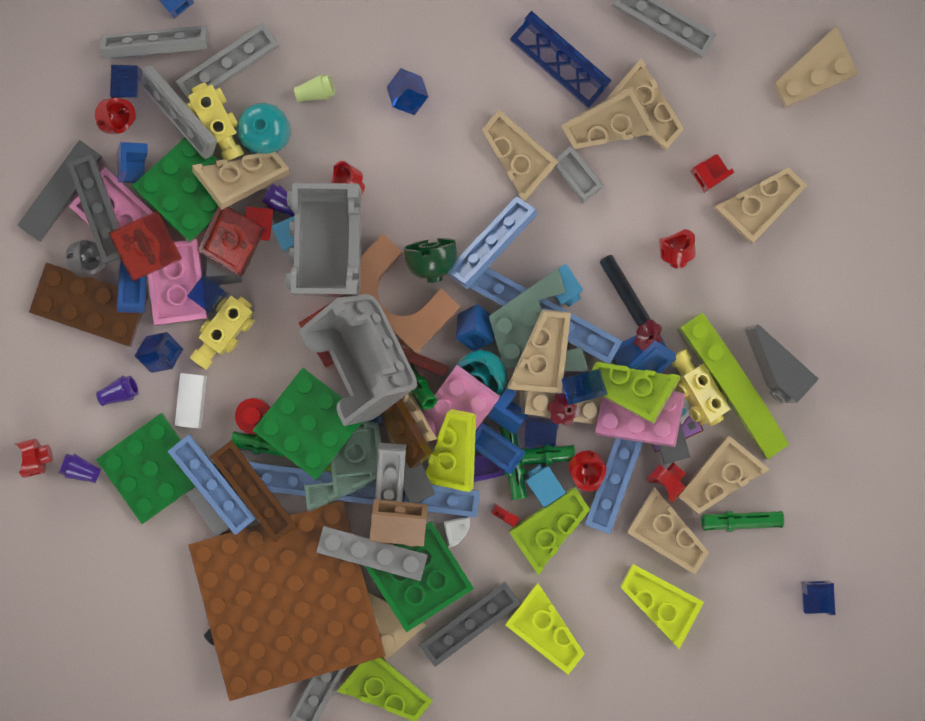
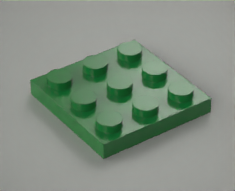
(177, 192)
(306, 424)
(145, 470)
(439, 586)

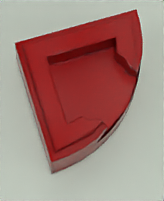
(507, 516)

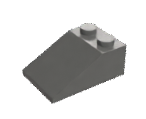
(780, 369)

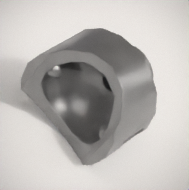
(82, 258)

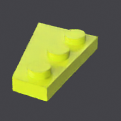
(454, 453)
(662, 602)
(545, 630)

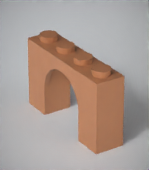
(413, 329)

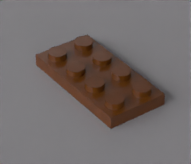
(83, 305)

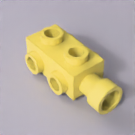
(215, 113)
(229, 328)
(700, 391)

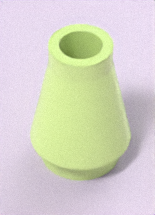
(315, 89)

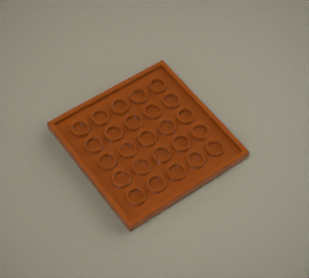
(282, 607)

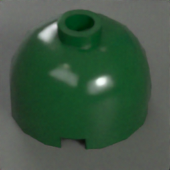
(431, 259)

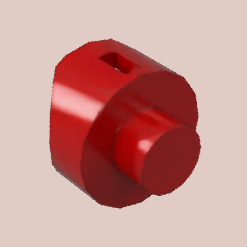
(112, 117)
(347, 174)
(678, 248)
(250, 413)
(34, 457)
(587, 470)
(669, 478)

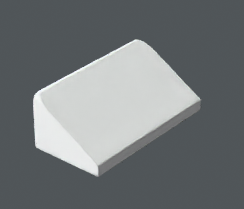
(190, 400)

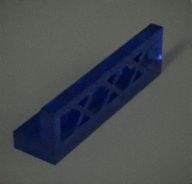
(566, 52)

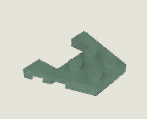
(517, 319)
(351, 468)

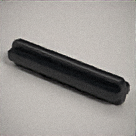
(624, 290)

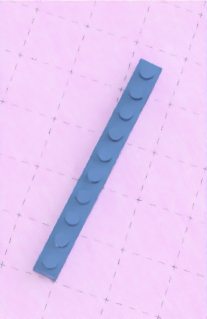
(292, 481)

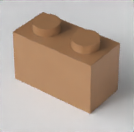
(398, 522)

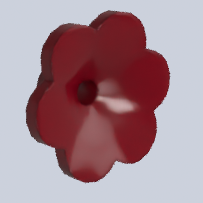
(648, 334)
(559, 411)

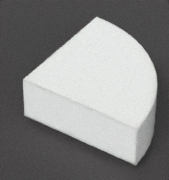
(456, 530)

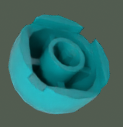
(263, 128)
(486, 368)

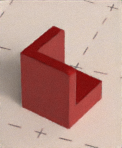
(711, 172)
(263, 217)

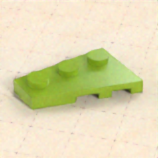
(637, 390)
(547, 528)
(387, 688)

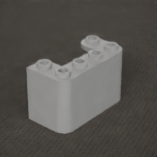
(325, 239)
(364, 354)

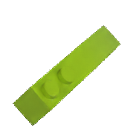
(734, 384)

